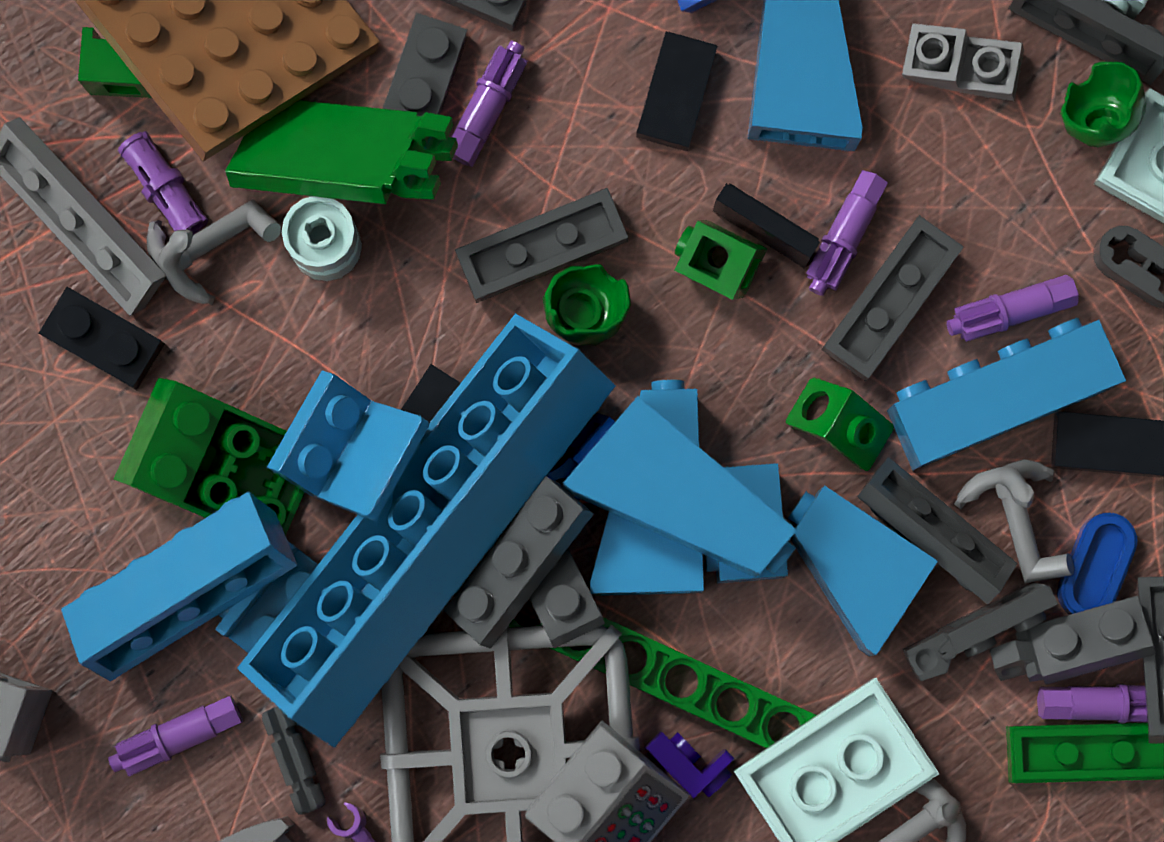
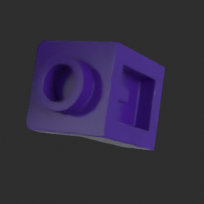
(678, 759)

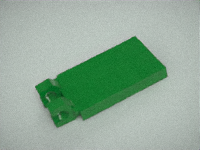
(344, 153)

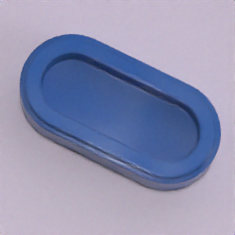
(1100, 563)

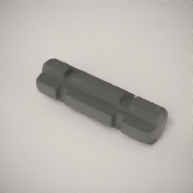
(293, 761)

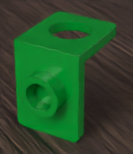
(846, 424)

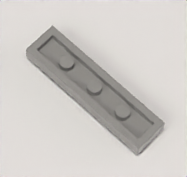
(77, 218)

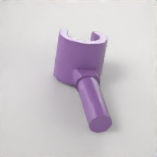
(357, 831)

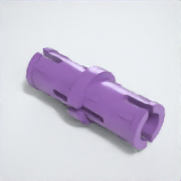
(162, 183)

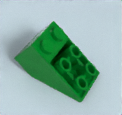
(204, 454)

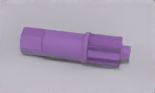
(488, 101)
(845, 234)
(1013, 308)
(1117, 703)
(174, 736)

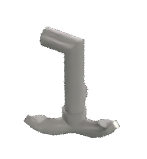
(186, 247)
(1016, 498)
(938, 812)

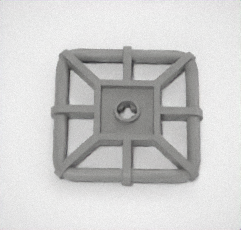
(481, 724)

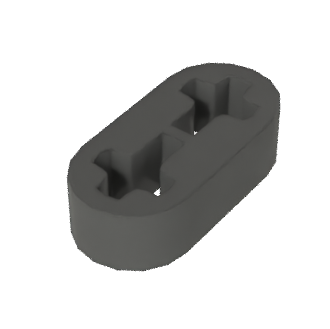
(1129, 274)

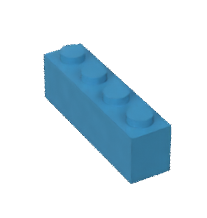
(1004, 394)
(178, 586)

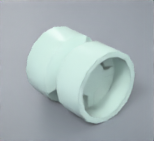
(321, 238)

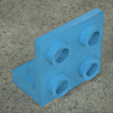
(347, 447)

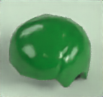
(1105, 105)
(586, 304)

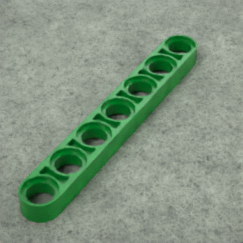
(709, 686)

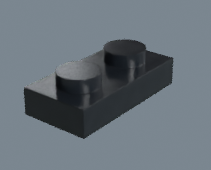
(101, 338)

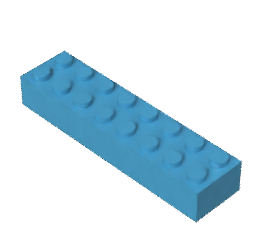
(448, 509)

